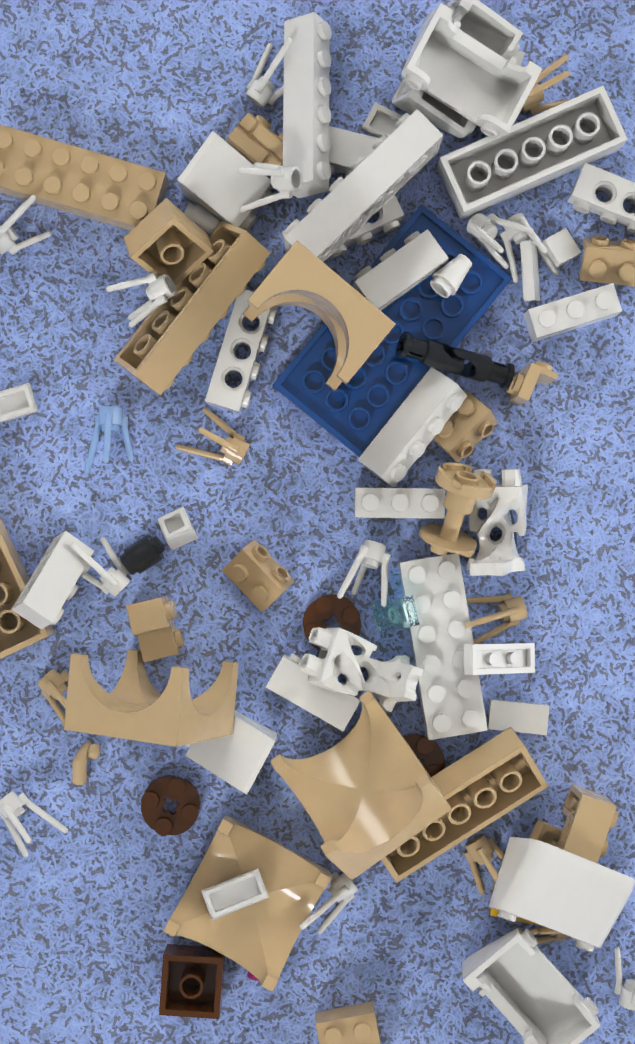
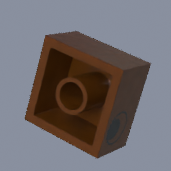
(191, 982)

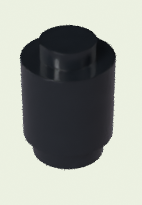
(142, 554)

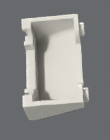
(486, 28)
(468, 74)
(560, 891)
(530, 991)

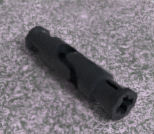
(452, 359)

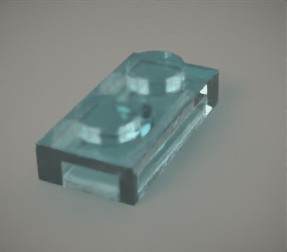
(397, 614)

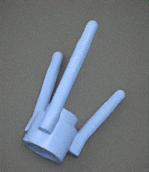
(108, 421)

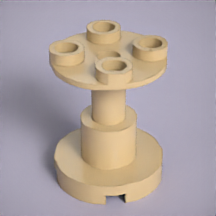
(462, 492)

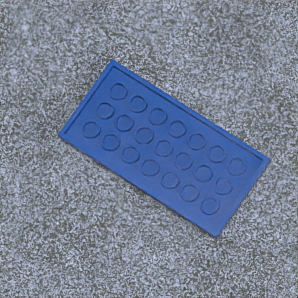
(384, 381)

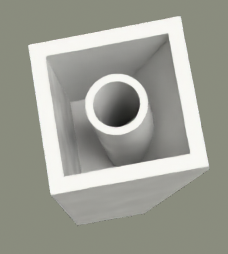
(219, 187)
(236, 756)

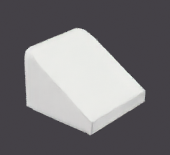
(561, 247)
(177, 528)

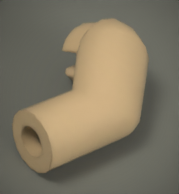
(80, 761)

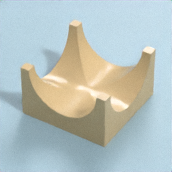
(309, 283)
(141, 712)
(365, 791)
(263, 932)

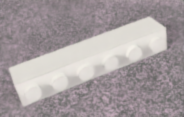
(307, 102)

